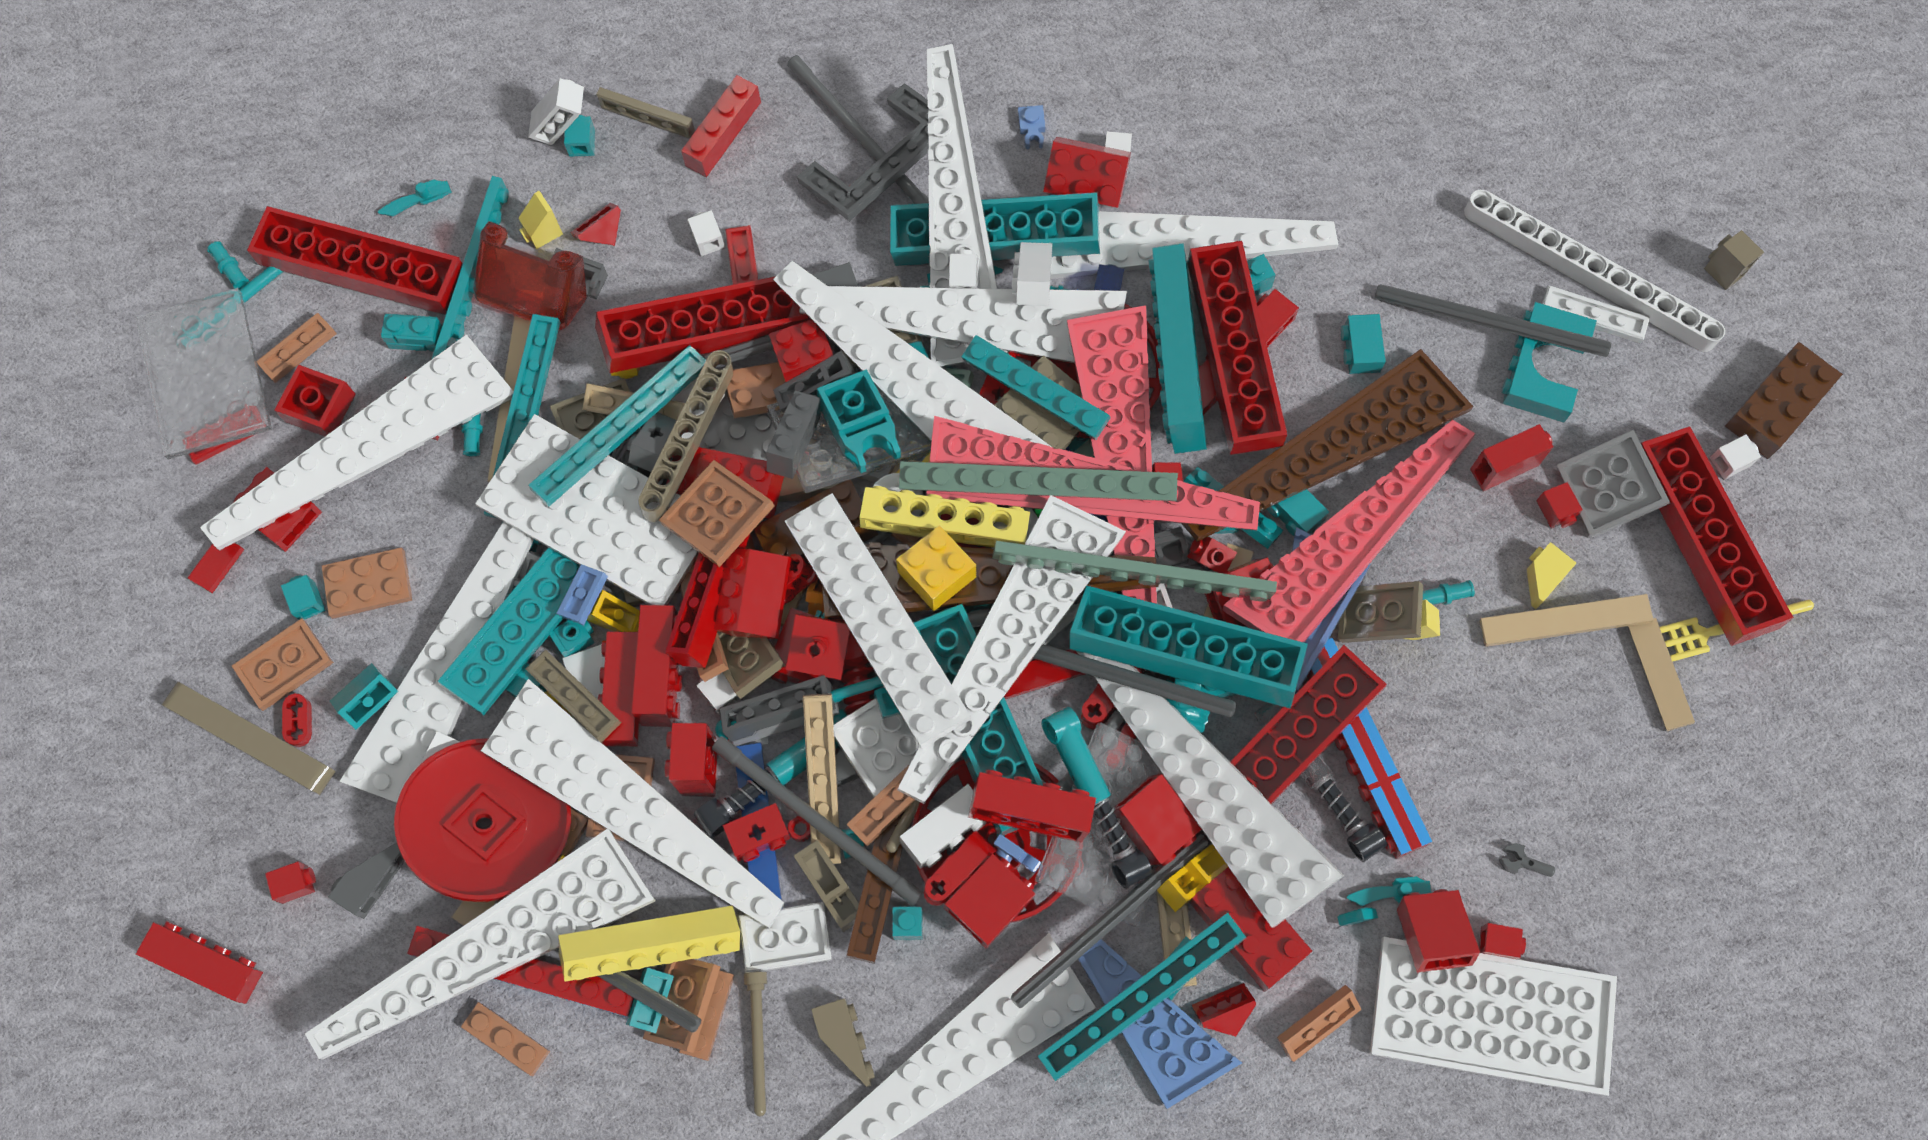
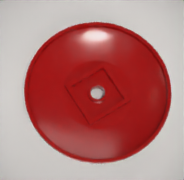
(440, 833)

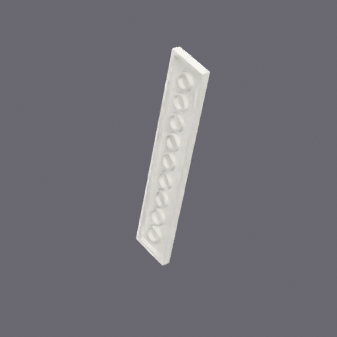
(878, 621)

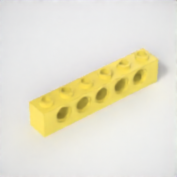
(903, 522)

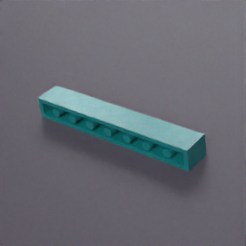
(1142, 997)

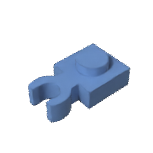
(1032, 124)
(1011, 851)

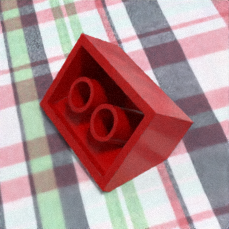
(752, 594)

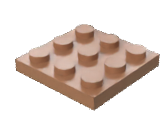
(716, 513)

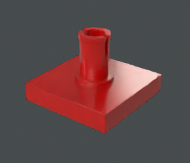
(818, 646)

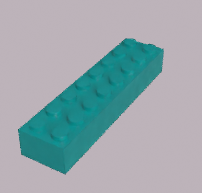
(1063, 220)
(1177, 349)
(1188, 646)
(998, 741)

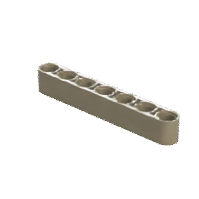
(686, 447)
(248, 738)

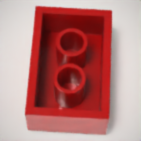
(1087, 168)
(692, 760)

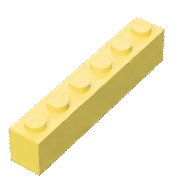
(648, 943)

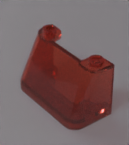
(527, 283)

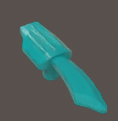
(425, 193)
(1399, 888)

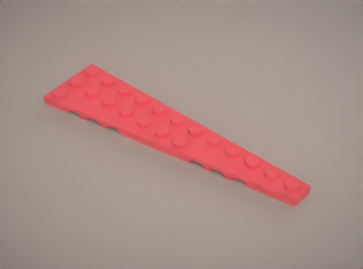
(1114, 377)
(967, 444)
(1342, 548)

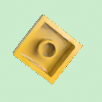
(936, 568)

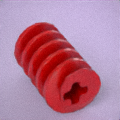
(854, 672)

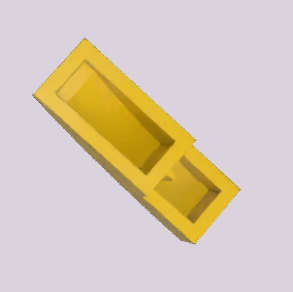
(1192, 878)

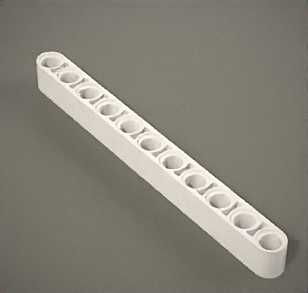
(1604, 274)

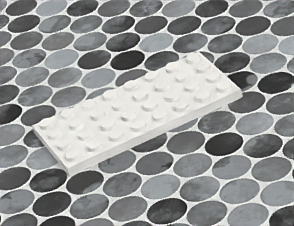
(594, 520)
(1497, 1019)

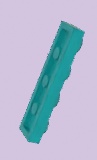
(1267, 530)

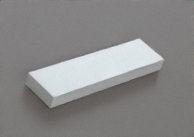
(1609, 317)

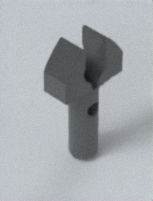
(1524, 861)

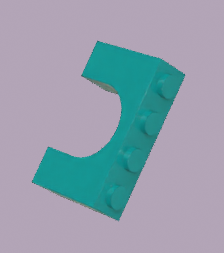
(1529, 389)

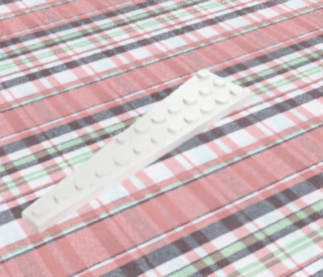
(954, 191)
(988, 313)
(896, 367)
(1013, 632)
(1249, 833)
(571, 896)
(969, 1049)

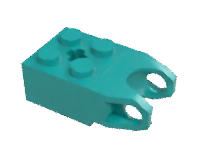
(858, 417)

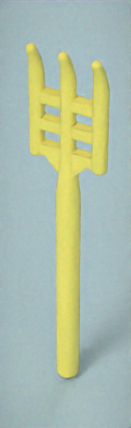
(1702, 634)

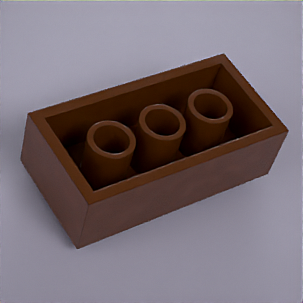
(1784, 399)
(777, 537)

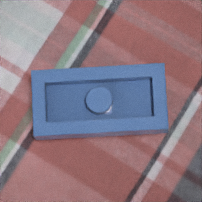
(582, 594)

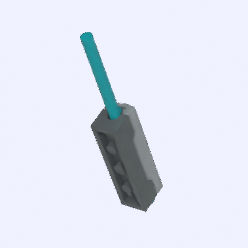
(780, 709)

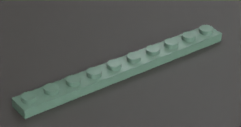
(1038, 481)
(1124, 569)

